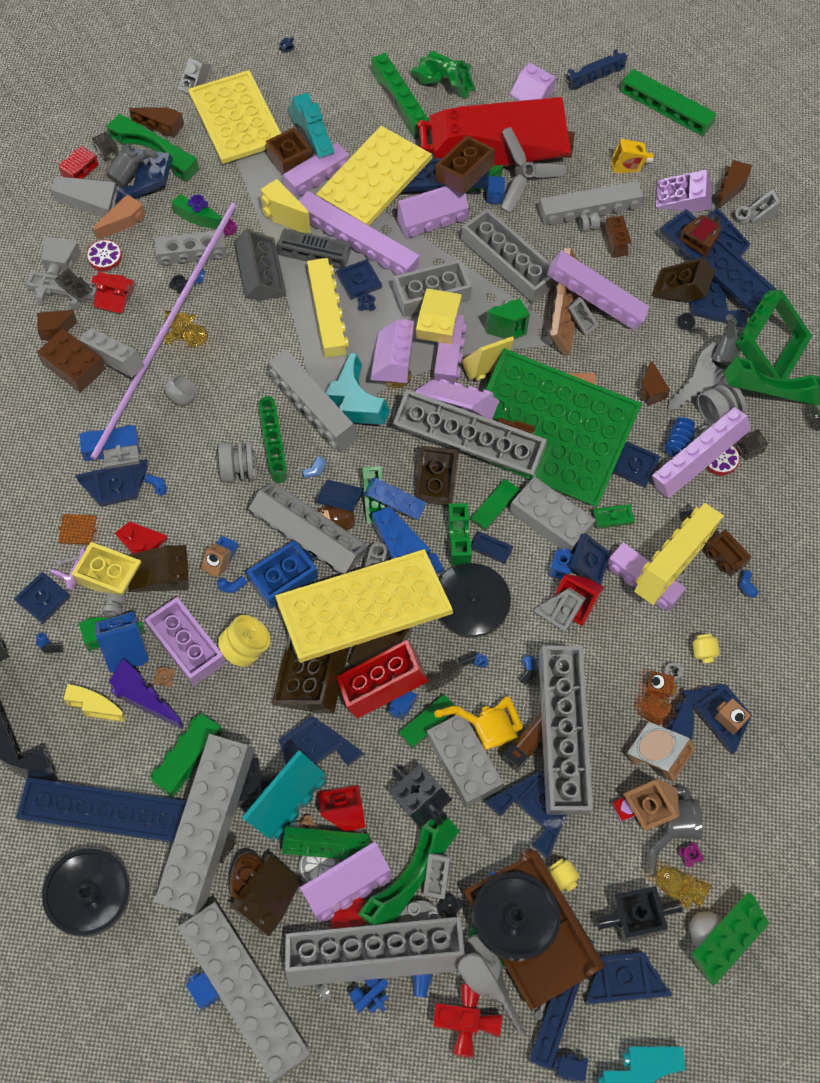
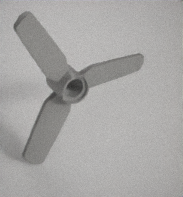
(536, 170)

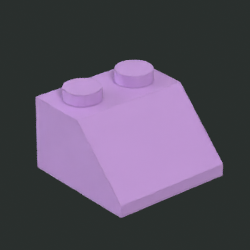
(533, 84)

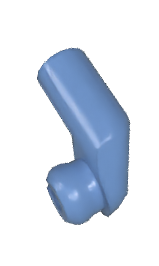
(317, 468)

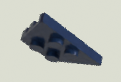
(114, 484)
(705, 703)
(626, 979)

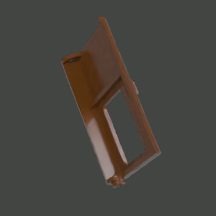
(568, 958)

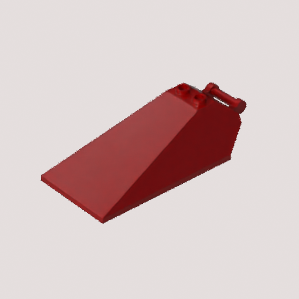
(536, 123)

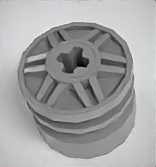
(719, 401)
(237, 461)

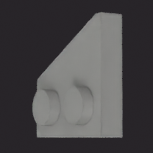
(561, 608)

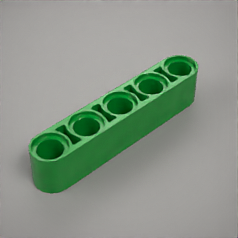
(270, 432)

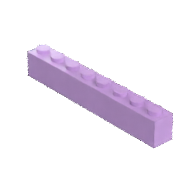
(359, 235)

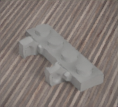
(45, 284)

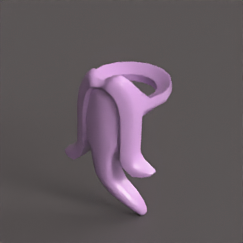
(70, 580)

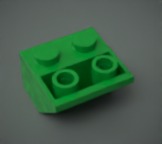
(508, 320)

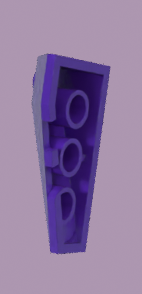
(131, 688)

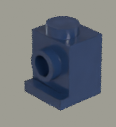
(570, 1068)

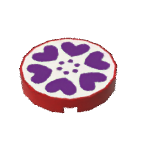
(104, 255)
(725, 463)

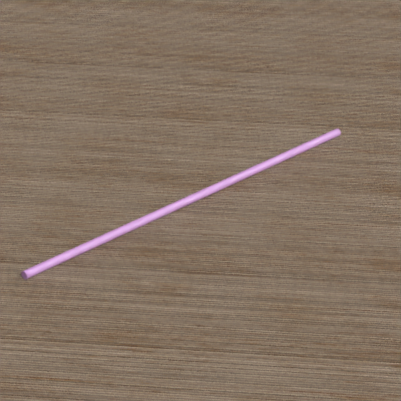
(162, 333)

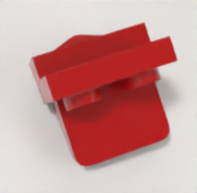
(112, 291)

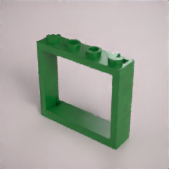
(793, 351)

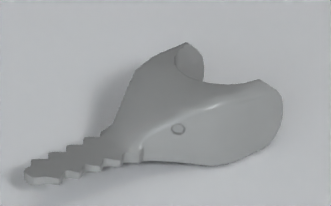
(705, 377)
(484, 976)

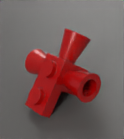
(466, 1021)

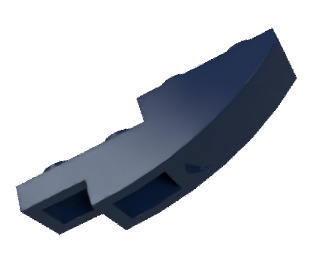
(684, 721)

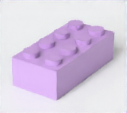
(185, 641)

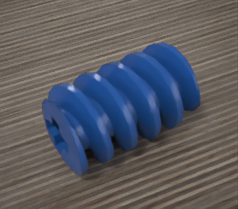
(680, 435)

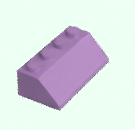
(431, 211)
(393, 352)
(465, 398)
(346, 882)

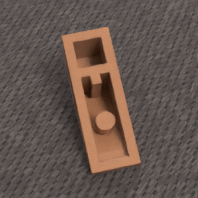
(121, 217)

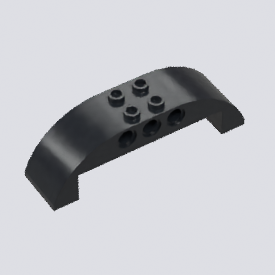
(35, 765)

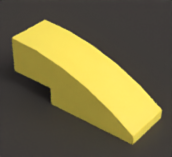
(92, 704)

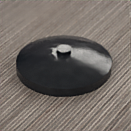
(477, 598)
(86, 892)
(516, 916)

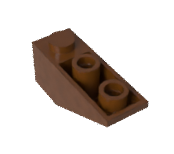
(159, 119)
(736, 180)

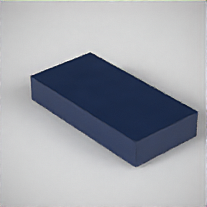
(491, 547)

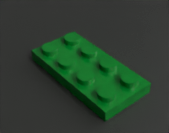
(730, 939)

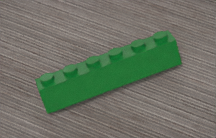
(668, 102)

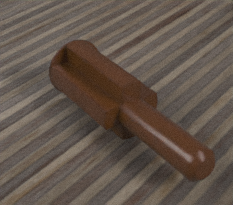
(519, 425)

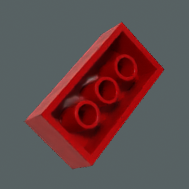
(382, 679)

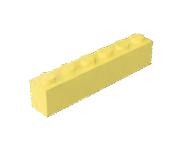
(326, 308)

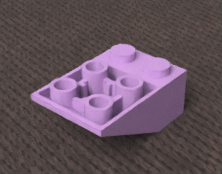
(685, 191)

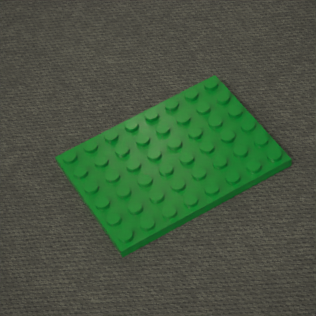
(579, 420)

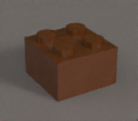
(288, 150)

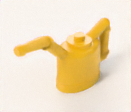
(492, 724)

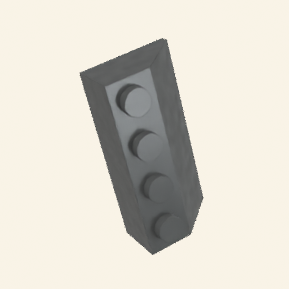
(259, 266)

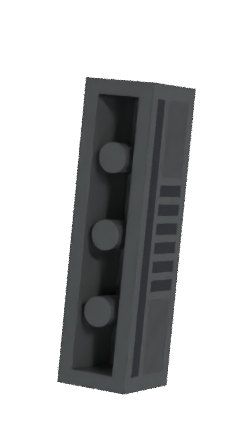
(312, 247)

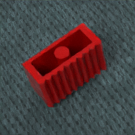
(78, 164)

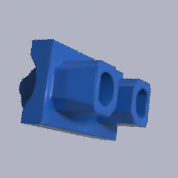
(362, 1001)

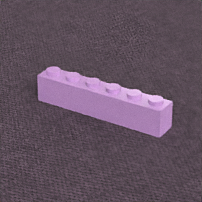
(598, 290)
(701, 452)

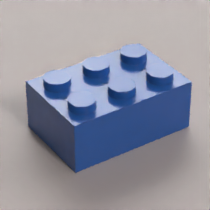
(281, 573)

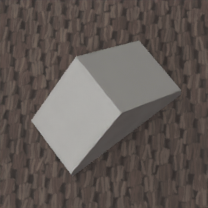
(766, 207)

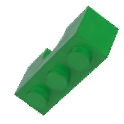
(459, 533)

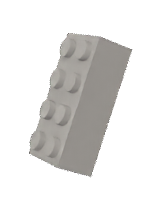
(446, 277)
(551, 515)
(464, 760)

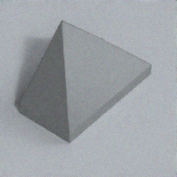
(582, 316)
(437, 876)

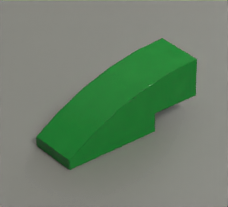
(204, 218)

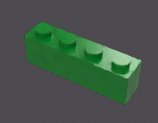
(185, 757)

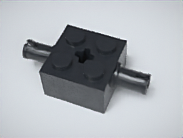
(254, 784)
(420, 795)
(632, 926)

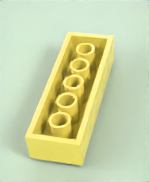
(677, 553)

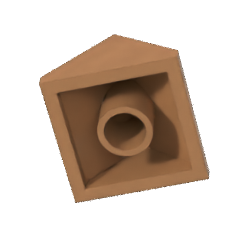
(653, 803)

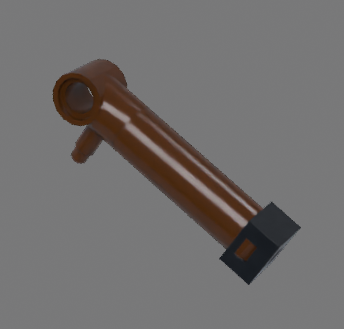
(525, 745)

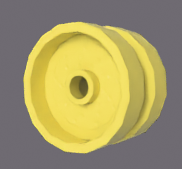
(244, 640)

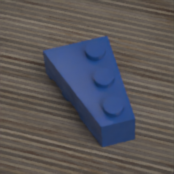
(396, 534)

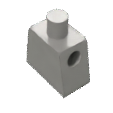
(59, 254)

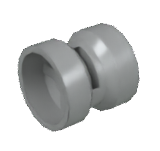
(589, 221)
(113, 605)

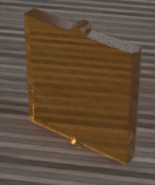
(77, 529)

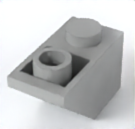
(195, 74)

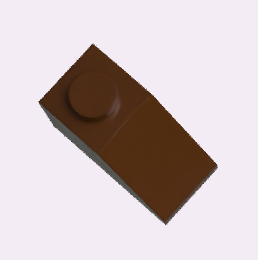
(52, 322)
(653, 386)

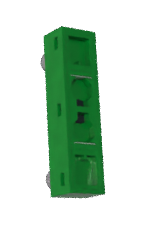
(322, 842)

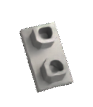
(121, 456)

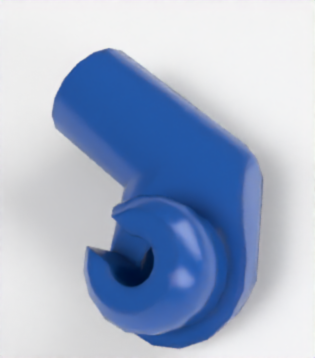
(159, 484)
(746, 586)
(231, 587)

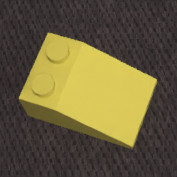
(284, 207)
(438, 316)
(485, 359)
(105, 569)

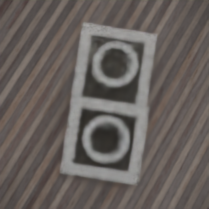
(73, 285)
(449, 673)

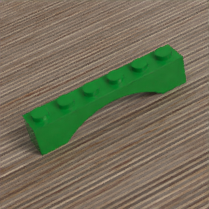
(387, 75)
(126, 131)
(745, 375)
(389, 903)

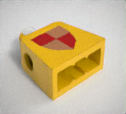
(630, 156)

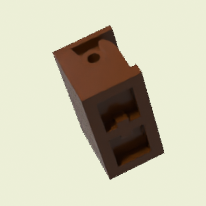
(617, 236)
(727, 553)

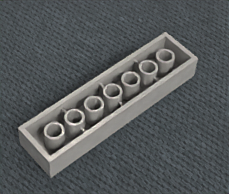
(470, 433)
(565, 731)
(204, 825)
(373, 952)
(244, 993)

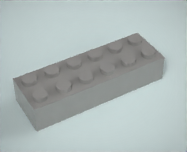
(508, 254)
(313, 401)
(308, 527)

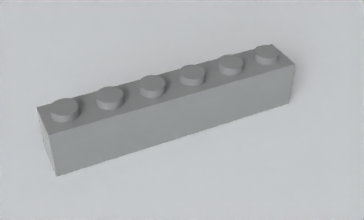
(599, 200)

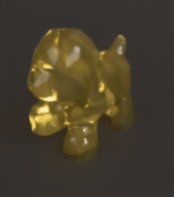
(185, 330)
(682, 886)

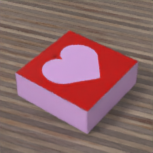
(623, 809)

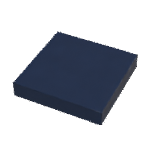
(358, 279)
(636, 464)
(340, 495)
(590, 559)
(42, 598)

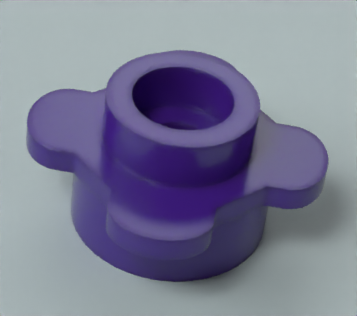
(197, 203)

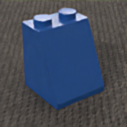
(120, 640)

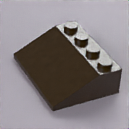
(309, 684)

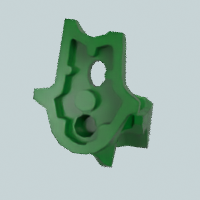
(436, 66)

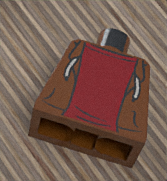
(702, 233)

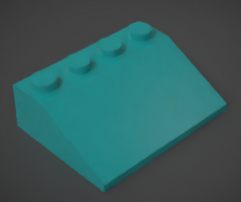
(285, 796)

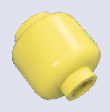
(706, 648)
(565, 874)

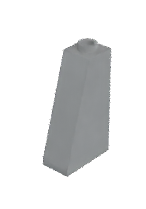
(84, 194)

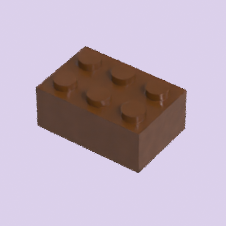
(465, 164)
(71, 360)

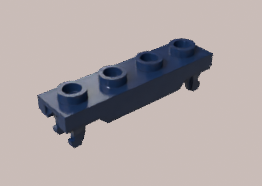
(597, 70)

